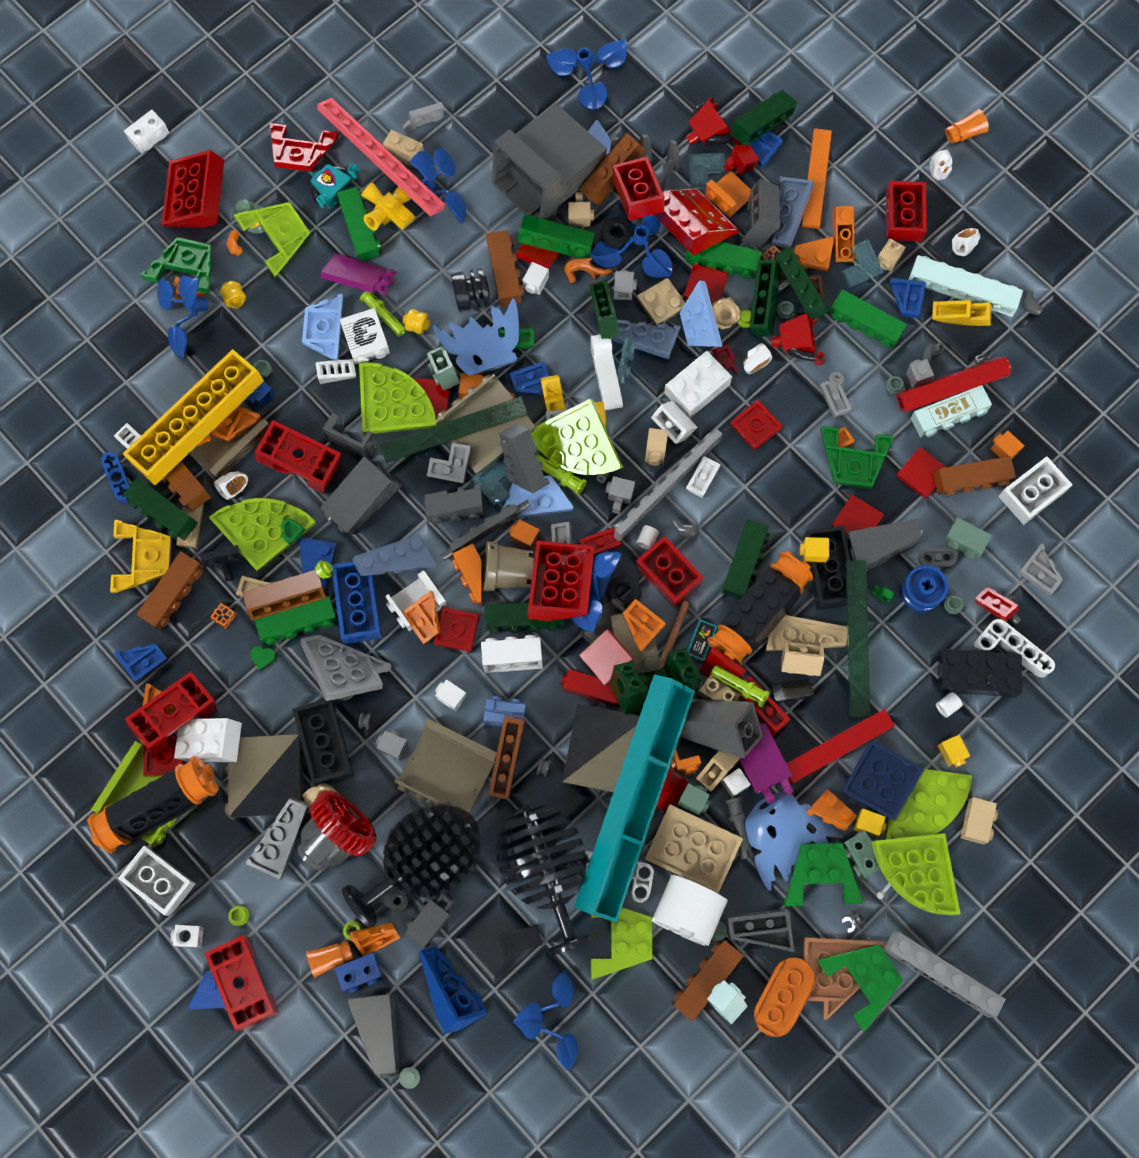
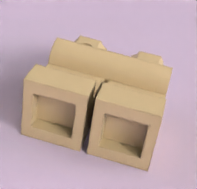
(716, 690)

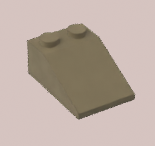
(644, 661)

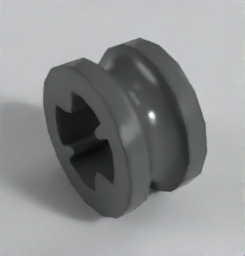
(365, 720)
(543, 767)

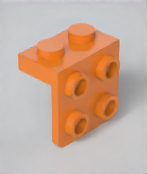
(728, 193)
(685, 766)

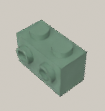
(443, 368)
(967, 538)
(694, 800)
(861, 854)

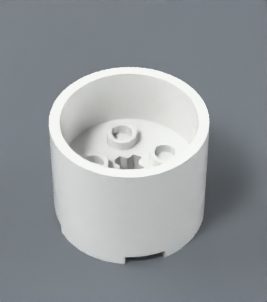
(689, 910)

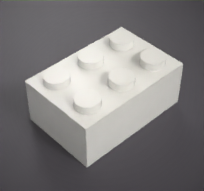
(698, 384)
(1035, 490)
(511, 654)
(209, 740)
(156, 881)

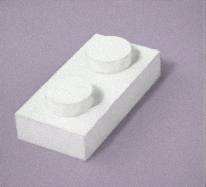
(703, 477)

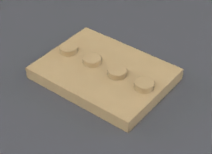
(694, 848)

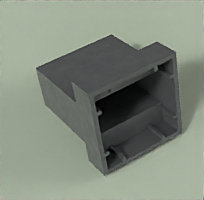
(545, 162)

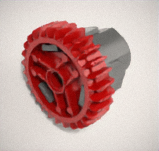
(334, 832)

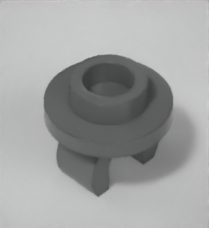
(856, 919)

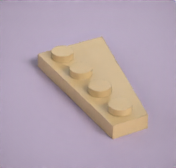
(806, 632)

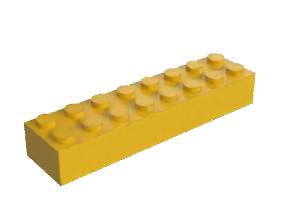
(193, 417)

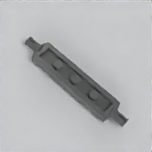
(490, 525)

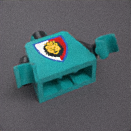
(329, 181)

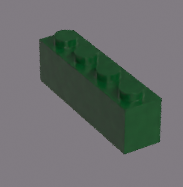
(763, 117)
(801, 283)
(765, 298)
(604, 310)
(160, 508)
(745, 559)
(514, 618)

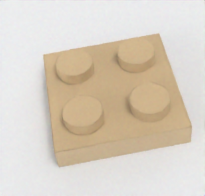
(661, 302)

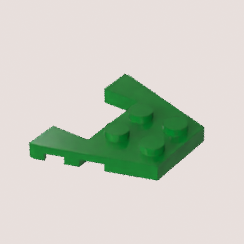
(185, 257)
(854, 466)
(822, 865)
(873, 975)

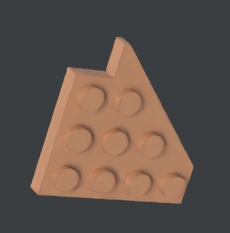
(839, 986)

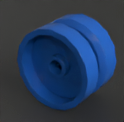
(925, 578)

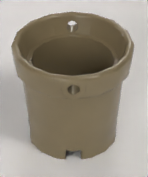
(506, 567)

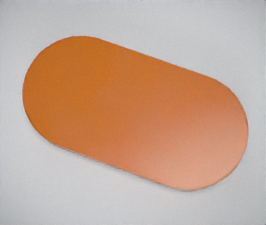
(784, 997)

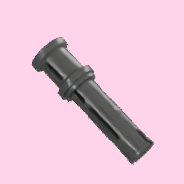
(738, 817)

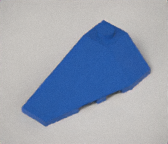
(451, 998)

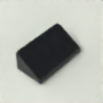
(791, 691)

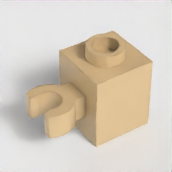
(580, 212)
(890, 255)

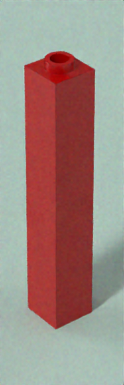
(953, 383)
(589, 687)
(839, 746)

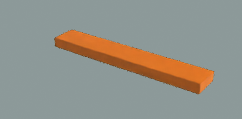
(817, 173)

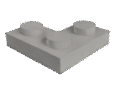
(455, 468)

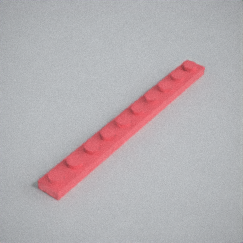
(381, 157)

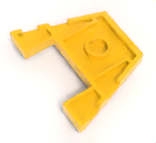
(149, 556)

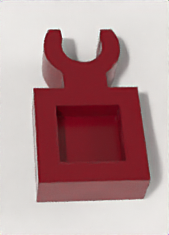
(725, 357)

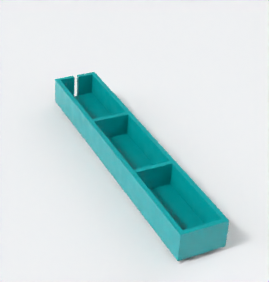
(634, 798)

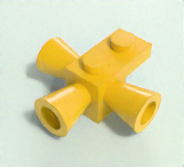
(387, 208)

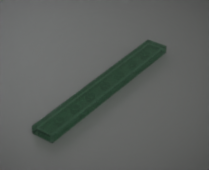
(454, 429)
(857, 639)

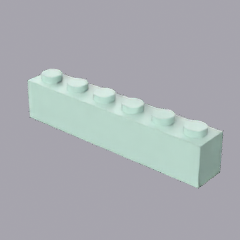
(966, 285)

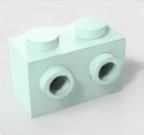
(727, 1001)

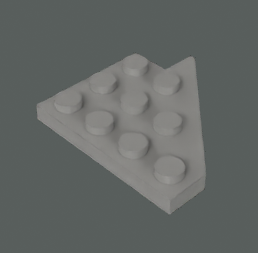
(342, 669)

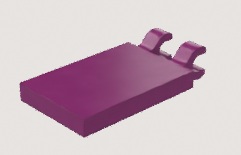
(358, 274)
(766, 766)

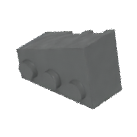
(764, 213)
(521, 459)
(454, 506)
(763, 928)

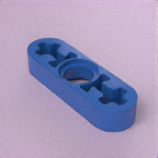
(111, 472)

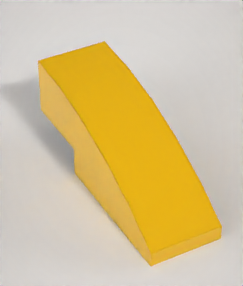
(962, 313)

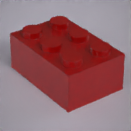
(638, 188)
(906, 211)
(669, 571)

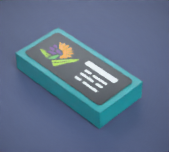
(699, 645)

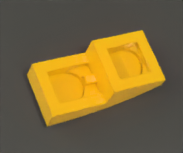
(553, 393)

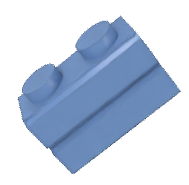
(497, 709)

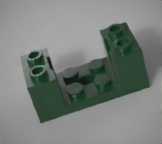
(633, 688)

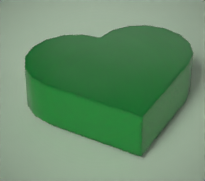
(291, 530)
(882, 593)
(262, 657)

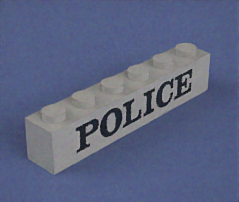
(944, 975)

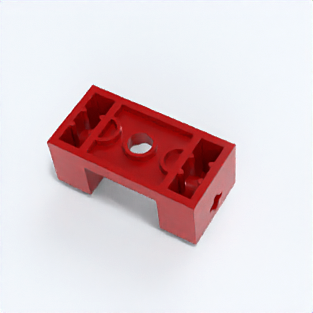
(316, 465)
(152, 724)
(250, 1003)

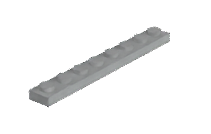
(672, 479)

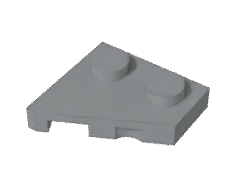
(1041, 571)

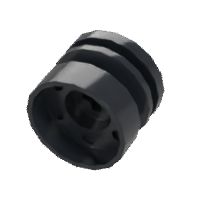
(470, 289)

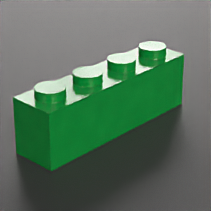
(361, 235)
(555, 237)
(728, 258)
(867, 319)
(296, 621)

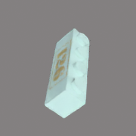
(951, 411)

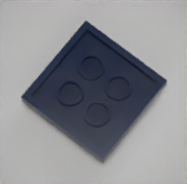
(883, 780)

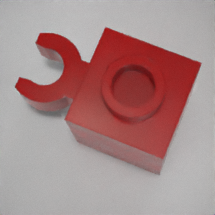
(742, 159)

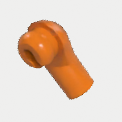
(232, 244)

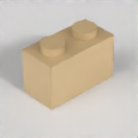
(402, 147)
(656, 446)
(802, 658)
(717, 769)
(979, 821)

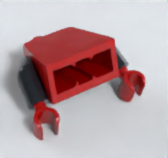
(709, 126)
(798, 338)

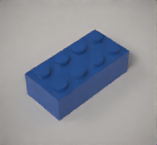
(356, 604)

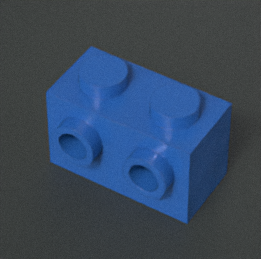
(359, 972)

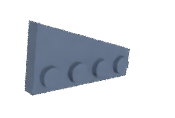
(793, 200)
(649, 338)
(395, 557)

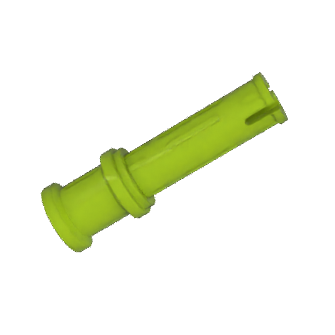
(386, 316)
(566, 478)
(747, 689)

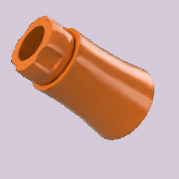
(967, 127)
(328, 958)

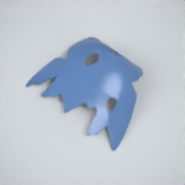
(484, 342)
(791, 831)

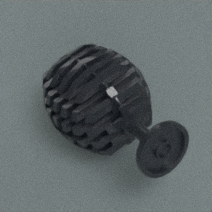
(423, 857)
(545, 867)

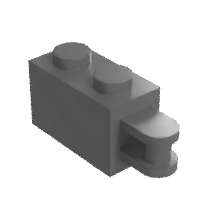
(429, 920)

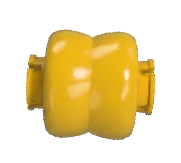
(232, 294)
(416, 321)

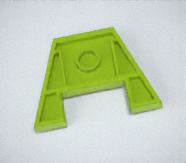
(282, 227)
(629, 943)

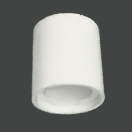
(647, 537)
(949, 704)

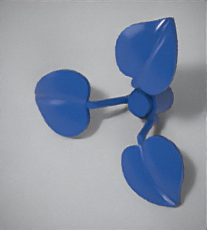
(564, 60)
(426, 164)
(655, 265)
(188, 290)
(602, 566)
(531, 1019)

